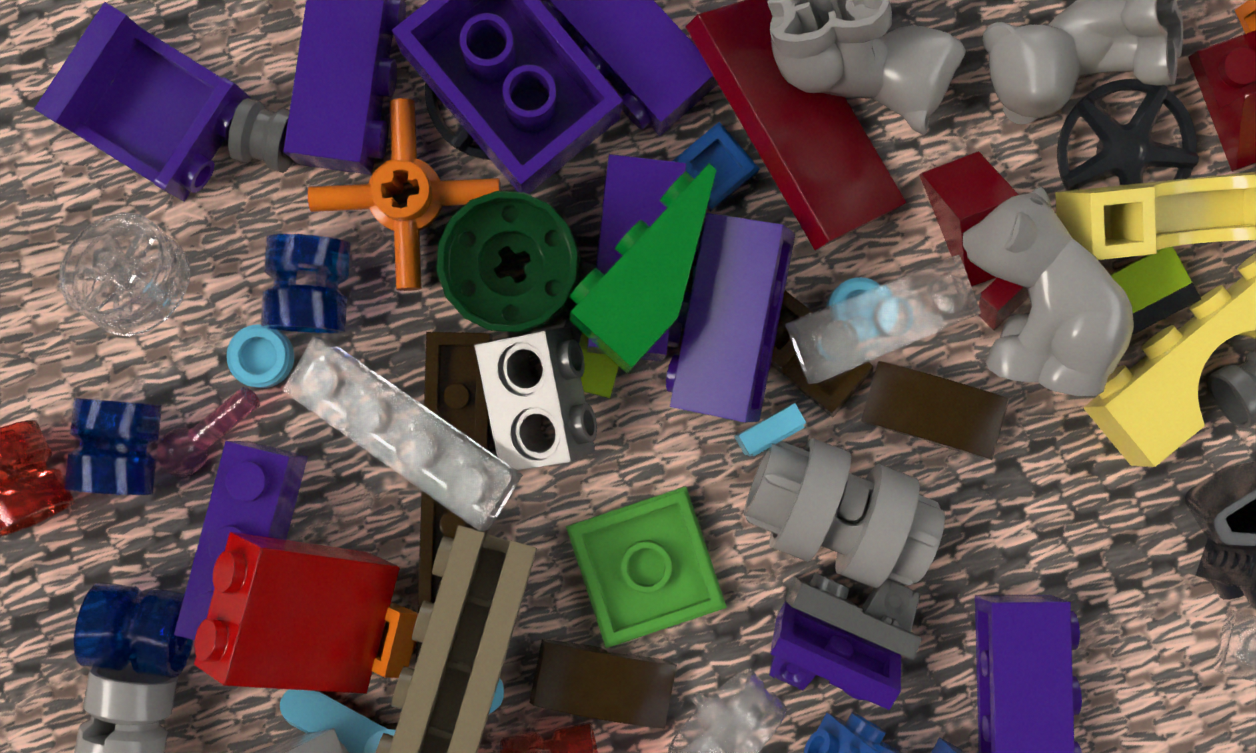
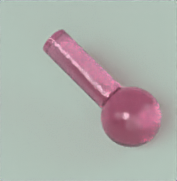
(186, 449)

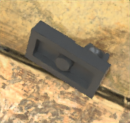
(883, 618)

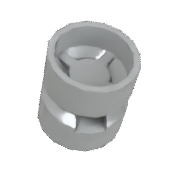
(125, 712)

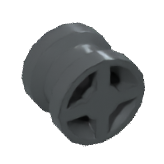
(259, 135)

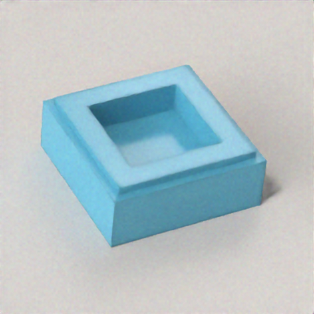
(770, 430)

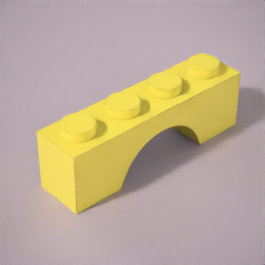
(1160, 214)
(1156, 401)

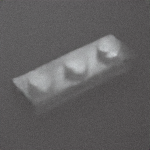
(883, 319)

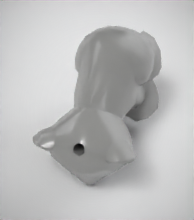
(843, 53)
(1040, 64)
(1077, 312)

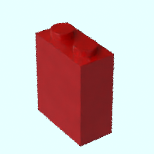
(294, 615)

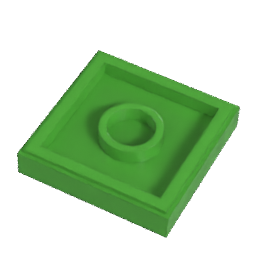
(646, 567)

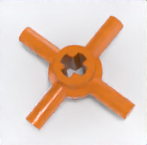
(388, 181)

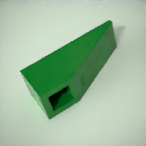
(646, 286)

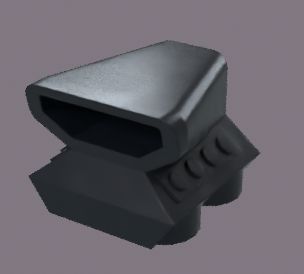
(1227, 515)

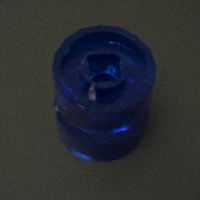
(305, 307)
(113, 447)
(125, 628)

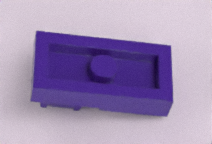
(813, 647)

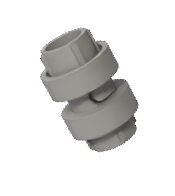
(811, 494)

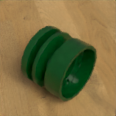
(474, 253)

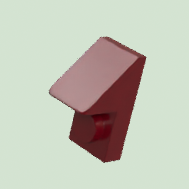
(1229, 89)

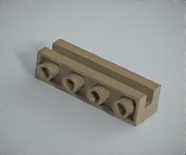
(462, 644)

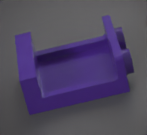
(143, 103)

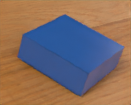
(726, 156)

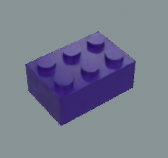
(511, 82)

